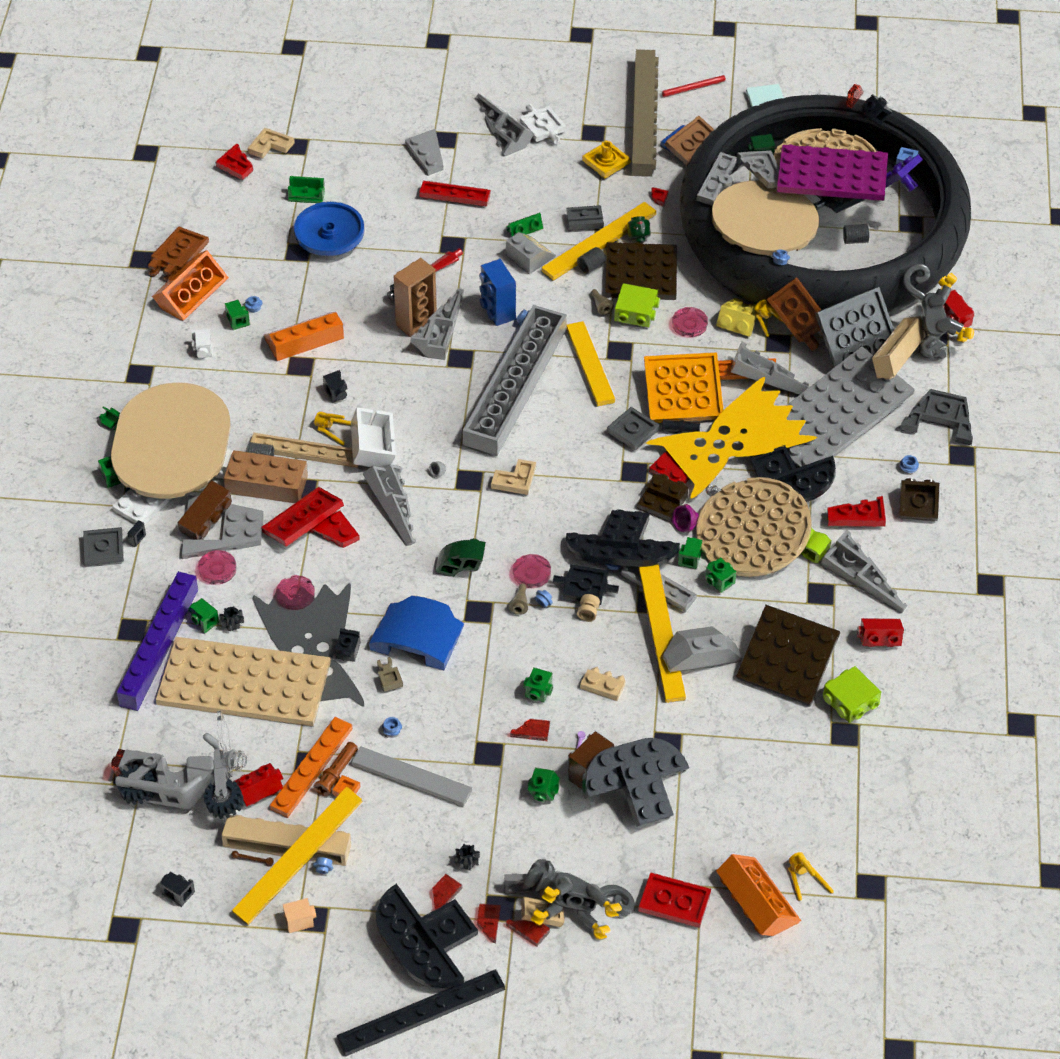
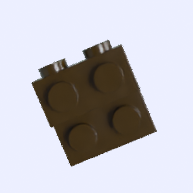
(663, 497)
(919, 499)

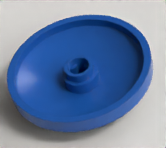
(329, 228)

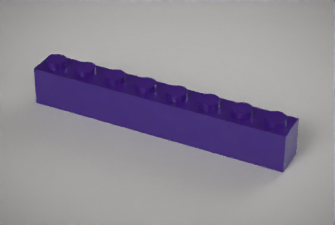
(157, 641)

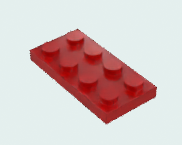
(302, 516)

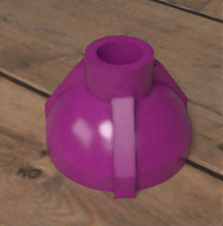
(684, 518)

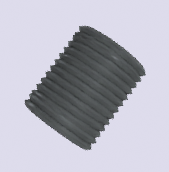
(856, 233)
(591, 260)
(260, 449)

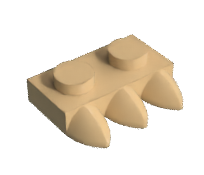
(603, 684)

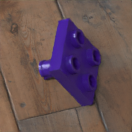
(901, 171)

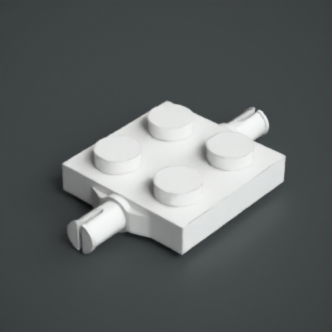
(543, 123)

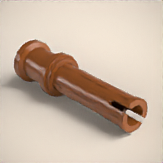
(332, 774)

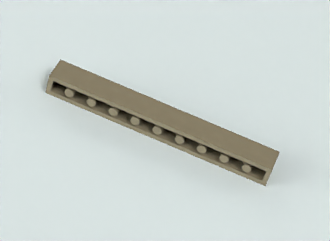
(644, 115)

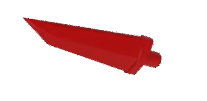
(447, 259)

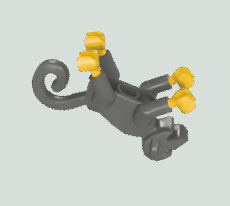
(933, 315)
(572, 892)

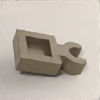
(389, 676)

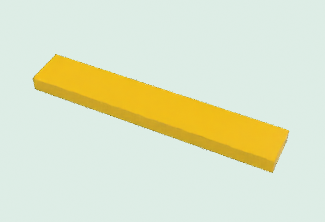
(590, 363)

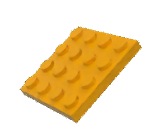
(683, 387)

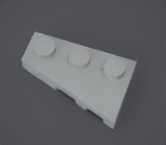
(426, 151)
(761, 165)

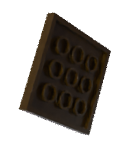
(641, 266)
(788, 654)

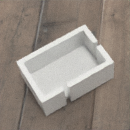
(374, 442)

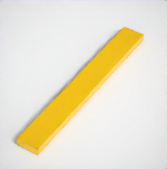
(609, 233)
(661, 630)
(297, 856)

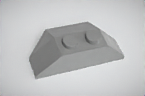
(700, 649)

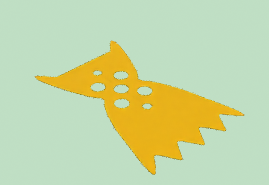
(752, 411)

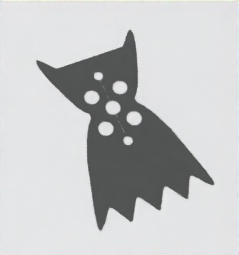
(321, 619)

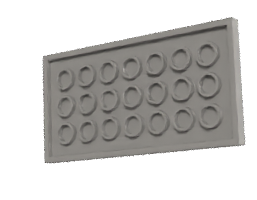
(844, 407)

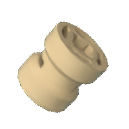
(588, 608)

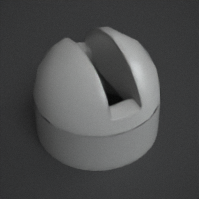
(437, 468)

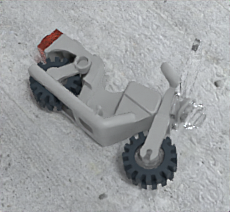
(144, 773)

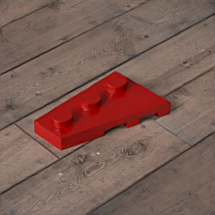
(862, 514)

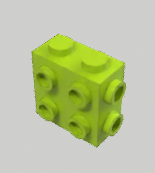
(636, 305)
(851, 694)

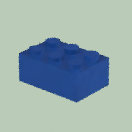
(498, 292)

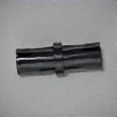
(680, 426)

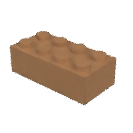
(414, 296)
(266, 476)

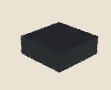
(136, 533)

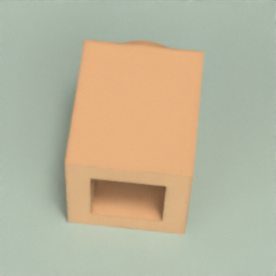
(299, 915)

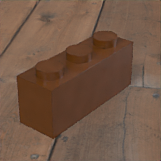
(205, 511)

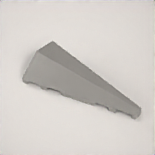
(509, 132)
(436, 335)
(754, 366)
(388, 489)
(852, 564)

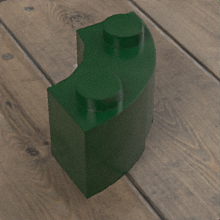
(460, 557)

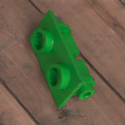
(526, 225)
(110, 417)

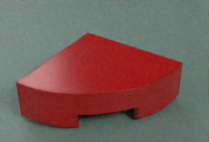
(659, 196)

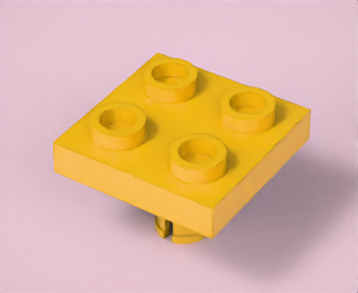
(606, 159)

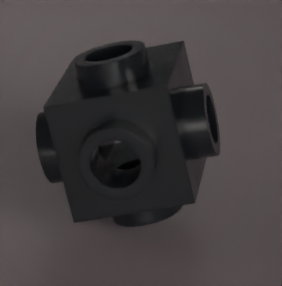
(876, 109)

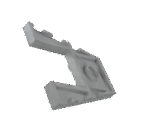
(240, 530)

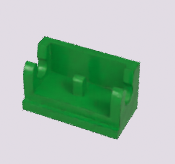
(306, 189)

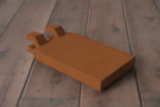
(176, 252)
(797, 312)

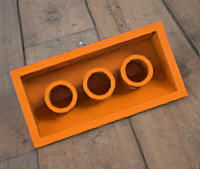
(190, 286)
(305, 335)
(757, 895)

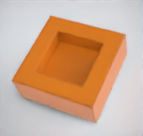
(345, 782)

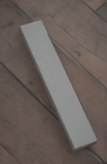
(412, 776)

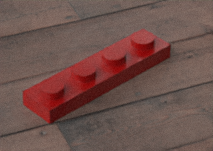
(454, 193)

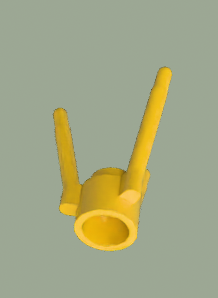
(765, 311)
(326, 420)
(801, 865)

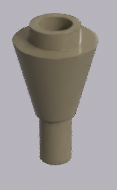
(603, 305)
(519, 602)

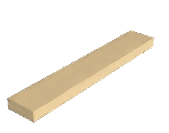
(307, 450)

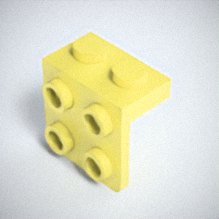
(737, 317)

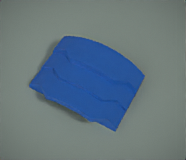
(420, 628)

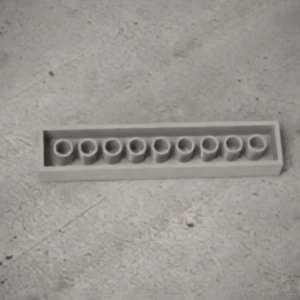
(514, 380)

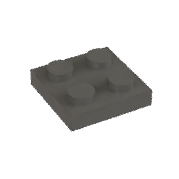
(633, 428)
(103, 546)

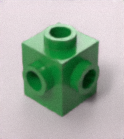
(720, 574)
(538, 685)
(543, 784)

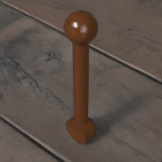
(269, 861)

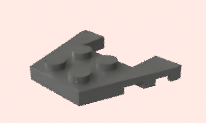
(942, 409)

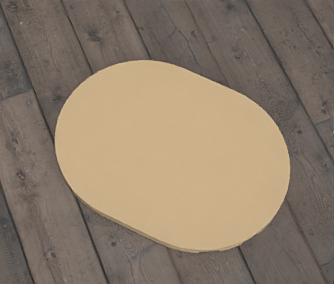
(171, 440)

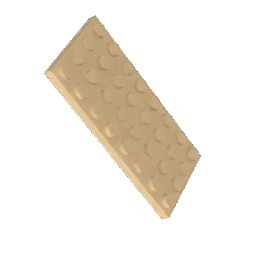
(244, 681)

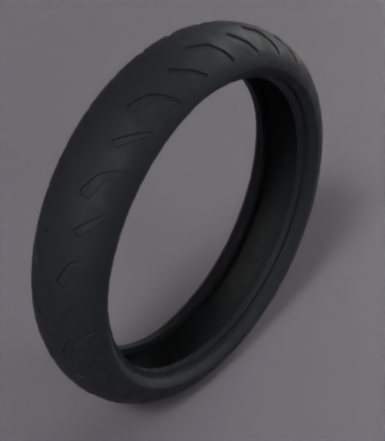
(757, 276)

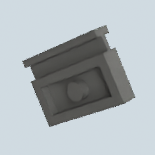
(585, 217)

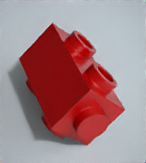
(958, 309)
(880, 632)
(260, 783)

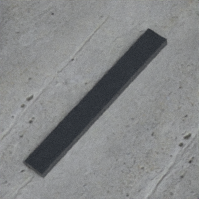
(420, 1012)

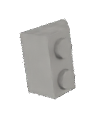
(527, 252)

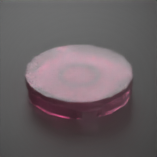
(689, 322)
(217, 567)
(532, 570)
(295, 592)

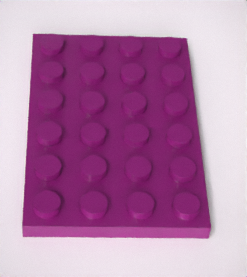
(832, 172)

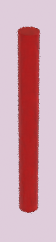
(692, 86)

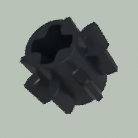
(231, 618)
(467, 857)

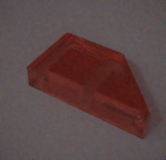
(853, 95)
(532, 729)
(445, 890)
(489, 920)
(529, 930)

